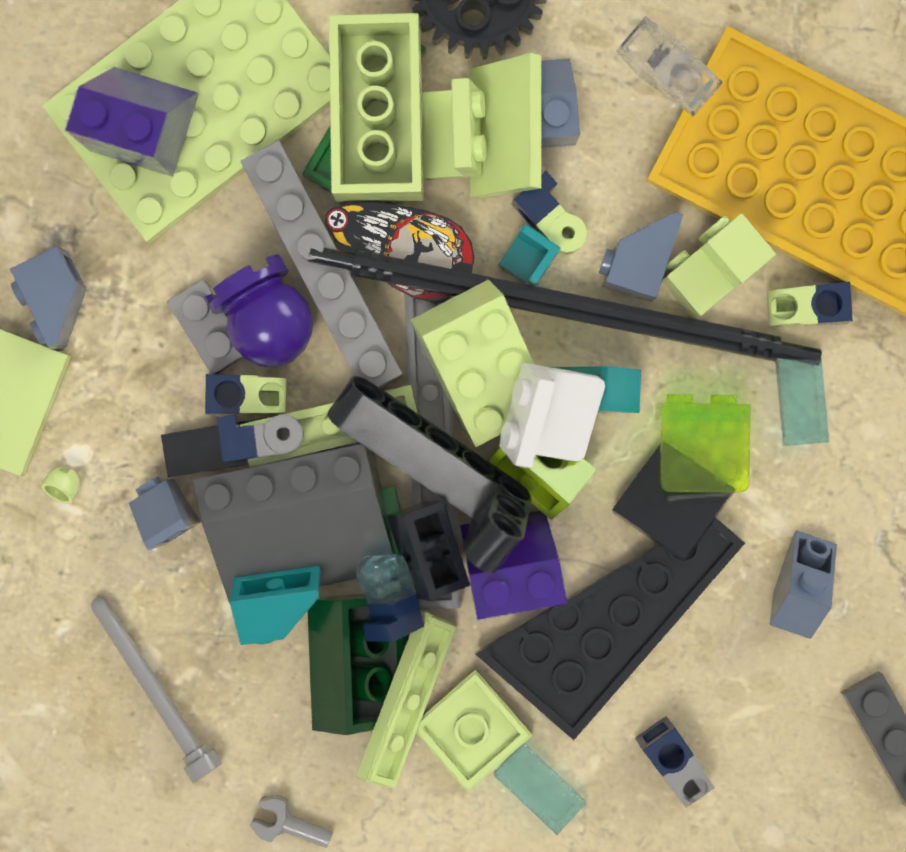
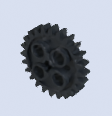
(501, 23)

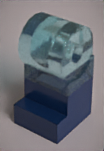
(389, 597)

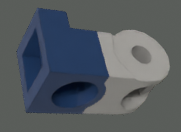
(276, 437)
(675, 761)

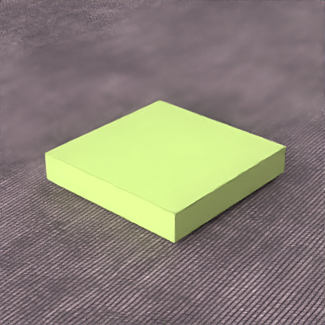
(472, 730)

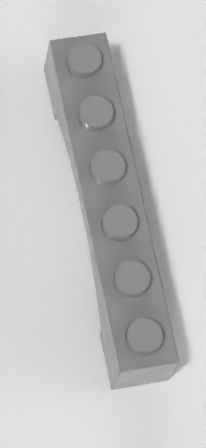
(329, 286)

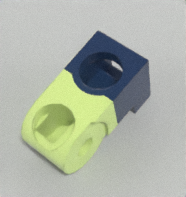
(550, 218)
(810, 305)
(244, 394)

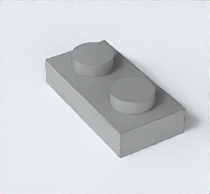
(204, 328)

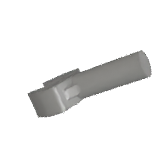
(287, 824)

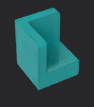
(529, 256)

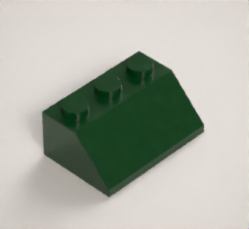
(347, 671)

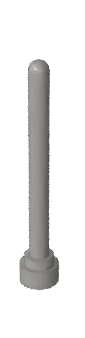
(198, 758)

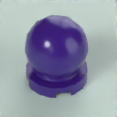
(265, 317)

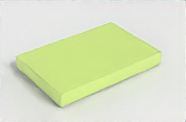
(510, 126)
(27, 391)

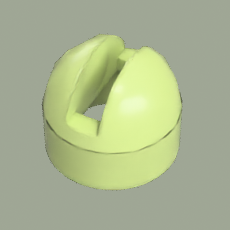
(61, 484)

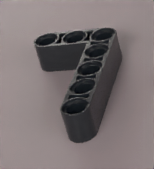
(442, 465)

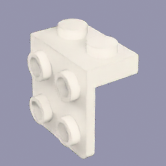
(550, 414)

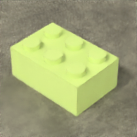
(475, 357)

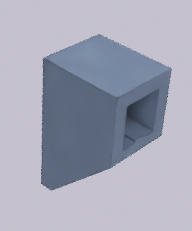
(53, 294)
(804, 585)

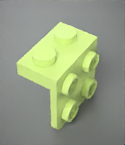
(453, 131)

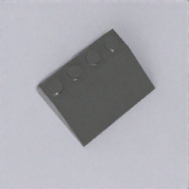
(296, 515)

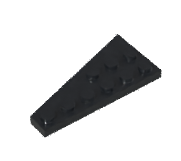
(586, 649)

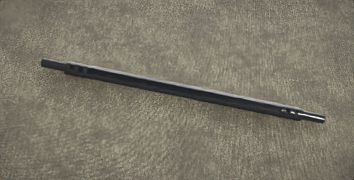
(568, 305)

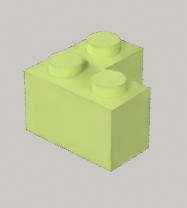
(727, 259)

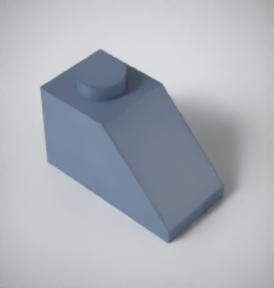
(558, 104)
(641, 259)
(162, 512)

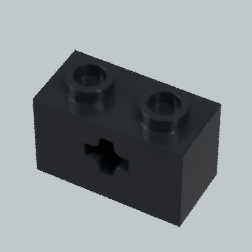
(429, 548)

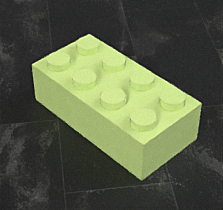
(376, 107)

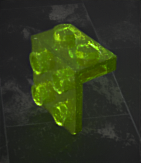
(704, 444)

